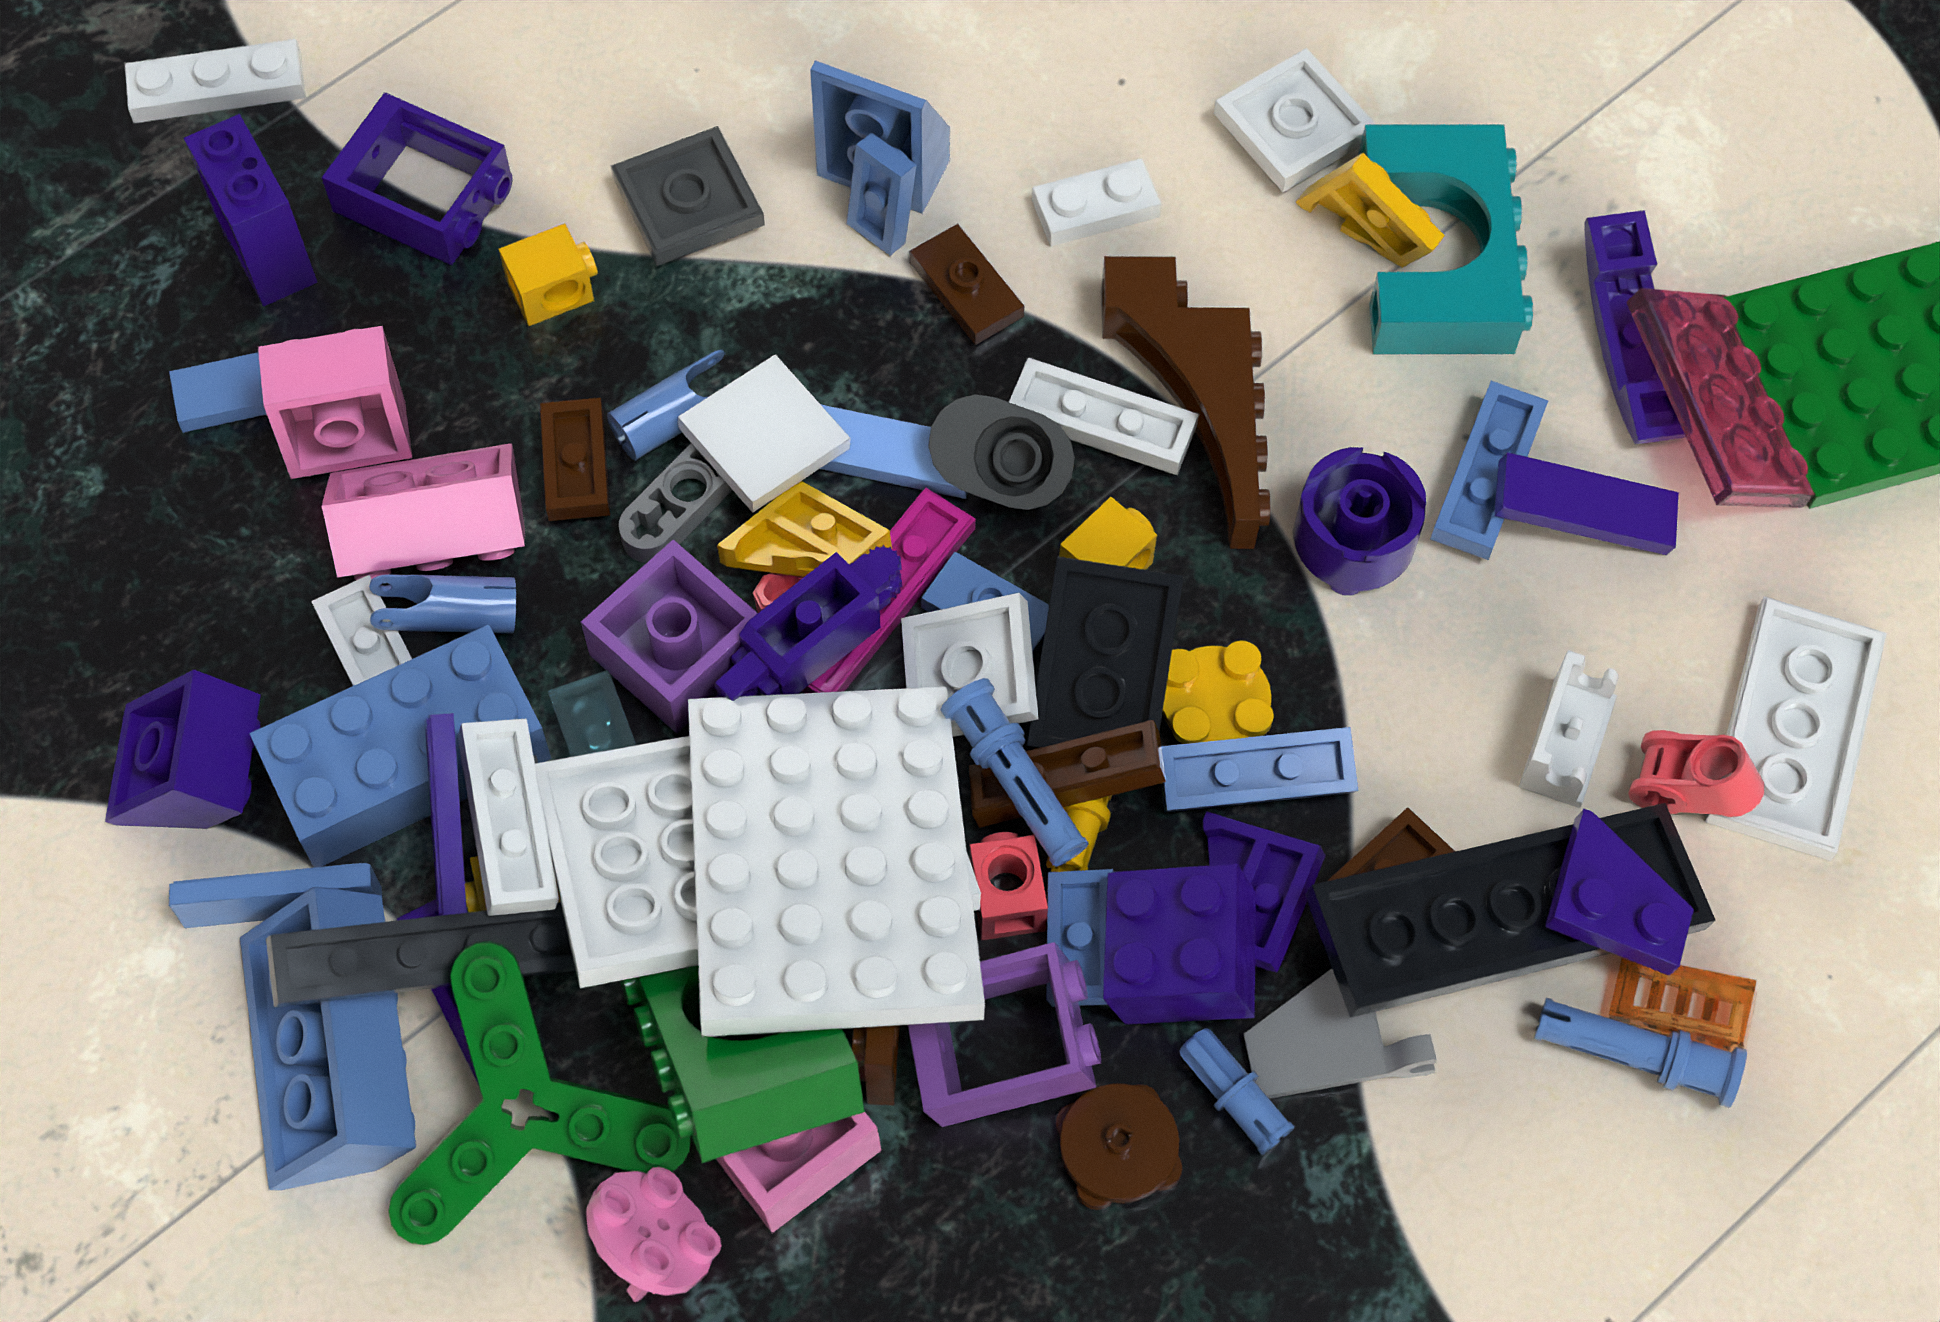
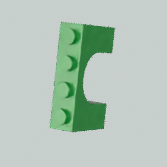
(739, 1090)

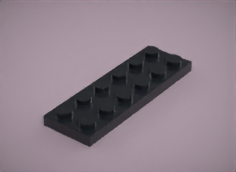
(1474, 913)

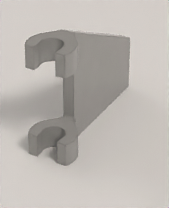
(1318, 1046)

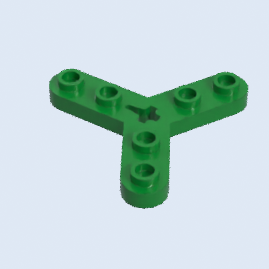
(485, 1143)

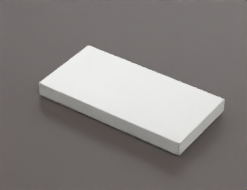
(1803, 723)

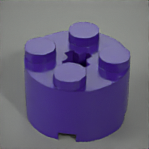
(1359, 519)

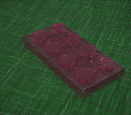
(1720, 399)

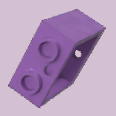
(1001, 975)

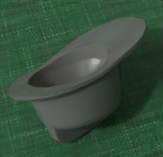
(1001, 452)

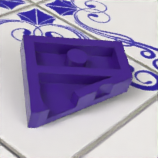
(1279, 872)
(1617, 899)

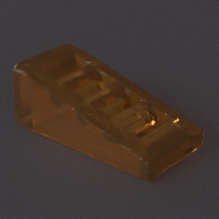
(1713, 985)

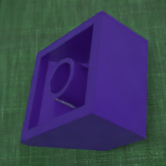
(184, 755)

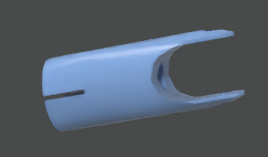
(653, 415)
(447, 603)

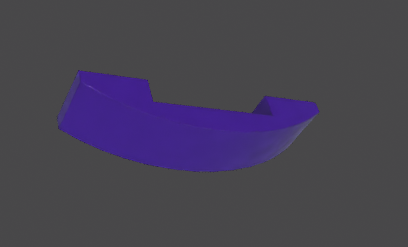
(1619, 265)

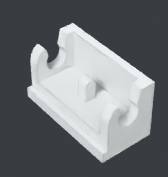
(1570, 732)

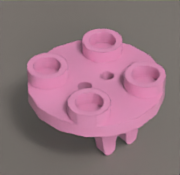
(651, 1232)

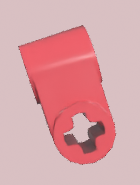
(1688, 774)

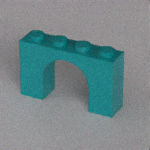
(1474, 306)

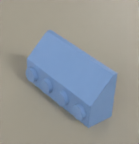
(327, 1069)

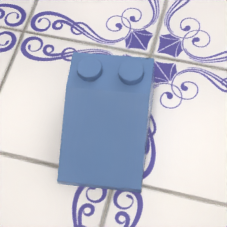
(853, 107)

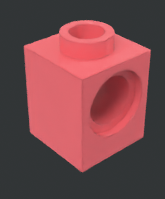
(1009, 911)

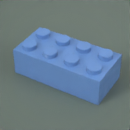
(359, 758)

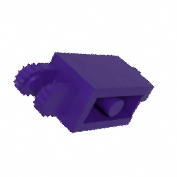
(812, 625)

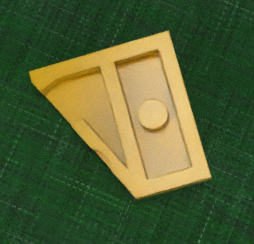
(1374, 211)
(801, 533)

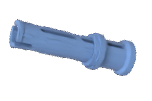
(999, 747)
(1672, 1057)

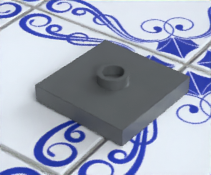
(687, 195)

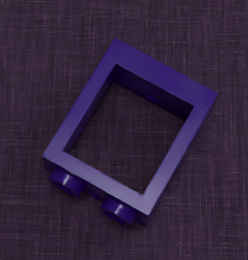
(376, 147)
(251, 209)

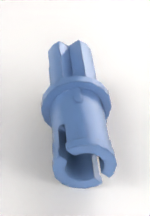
(1235, 1090)

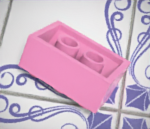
(424, 512)

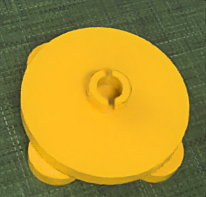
(1217, 694)

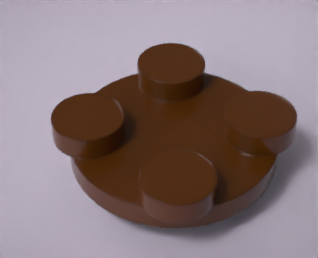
(1119, 1144)

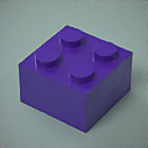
(1180, 944)

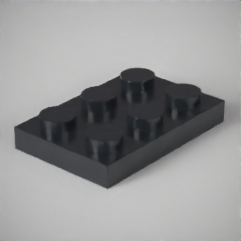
(1104, 650)

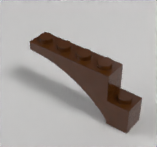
(1208, 369)

